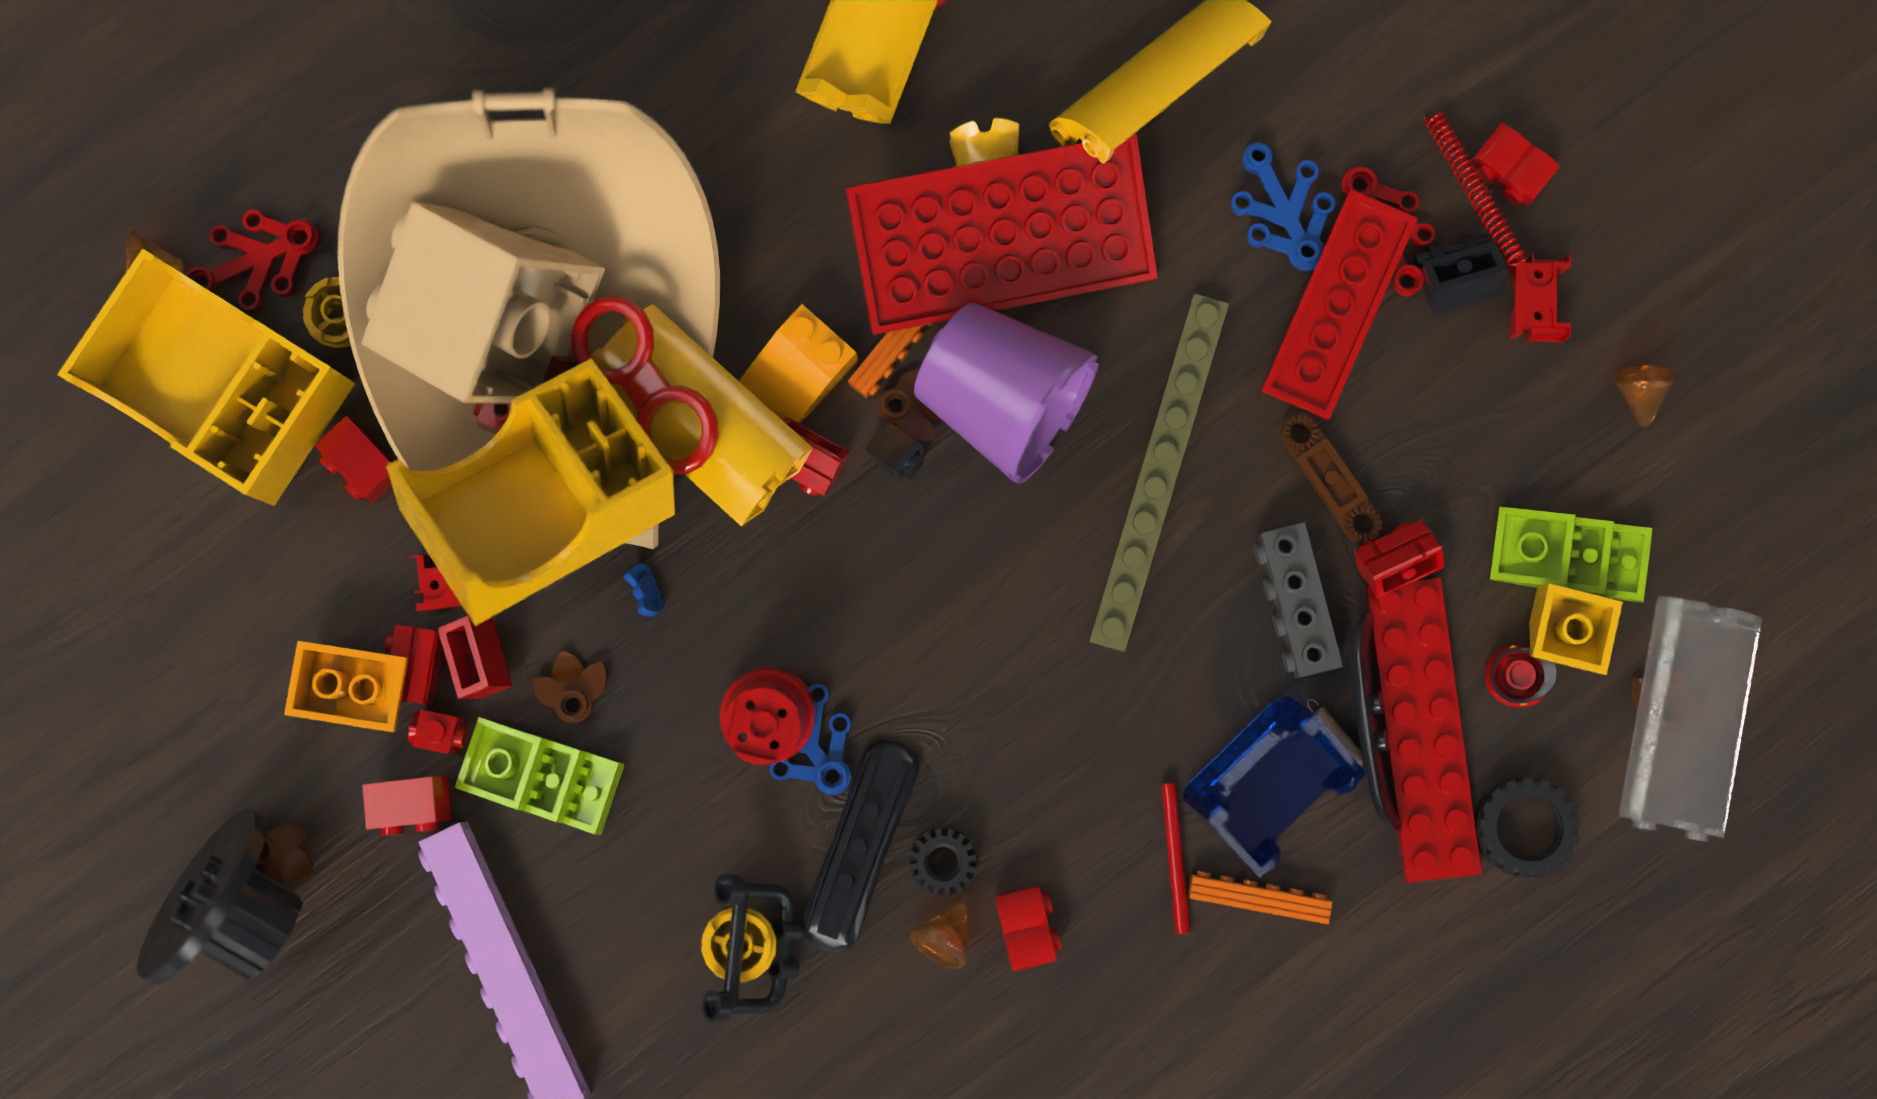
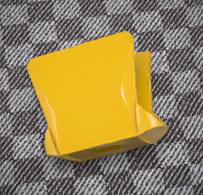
(972, 145)

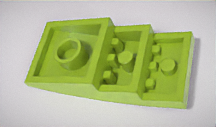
(1571, 553)
(539, 776)

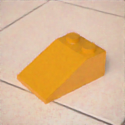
(799, 366)
(346, 686)

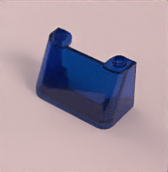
(1270, 780)

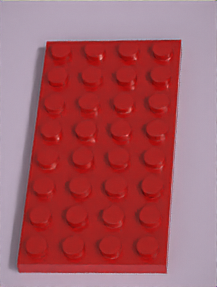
(1000, 233)

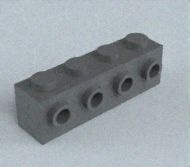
(1298, 601)

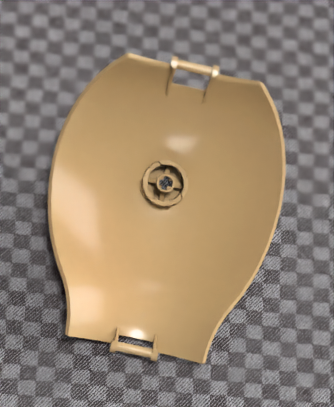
(580, 180)

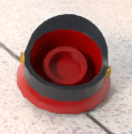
(1517, 677)

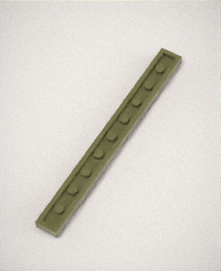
(1158, 473)

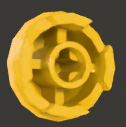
(325, 314)
(757, 950)

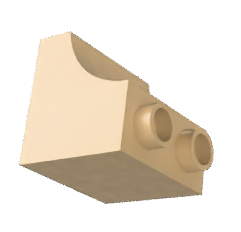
(476, 304)

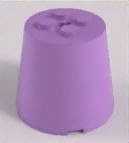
(1004, 386)

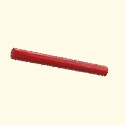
(1175, 858)

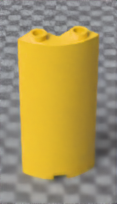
(865, 55)
(1159, 75)
(753, 445)

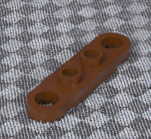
(1331, 478)

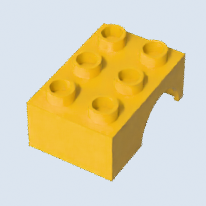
(207, 378)
(541, 496)

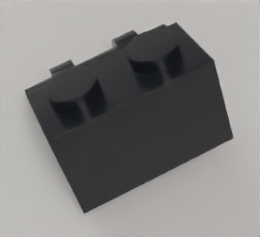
(1462, 273)

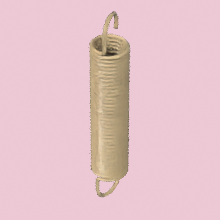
(1339, 732)

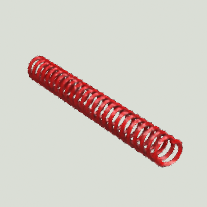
(1451, 139)

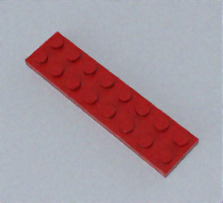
(1424, 732)

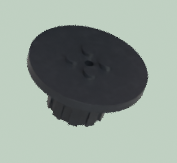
(222, 908)

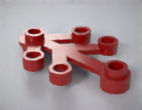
(1393, 196)
(260, 256)

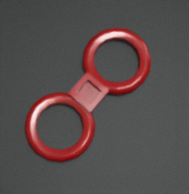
(644, 380)

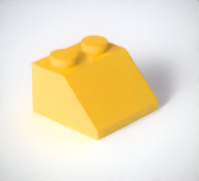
(1573, 628)

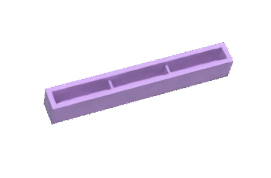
(502, 965)

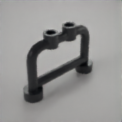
(732, 890)

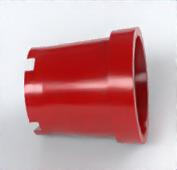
(770, 691)

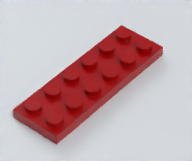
(1339, 304)

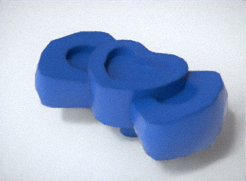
(644, 589)

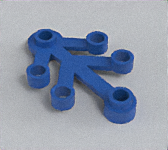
(1285, 211)
(816, 754)

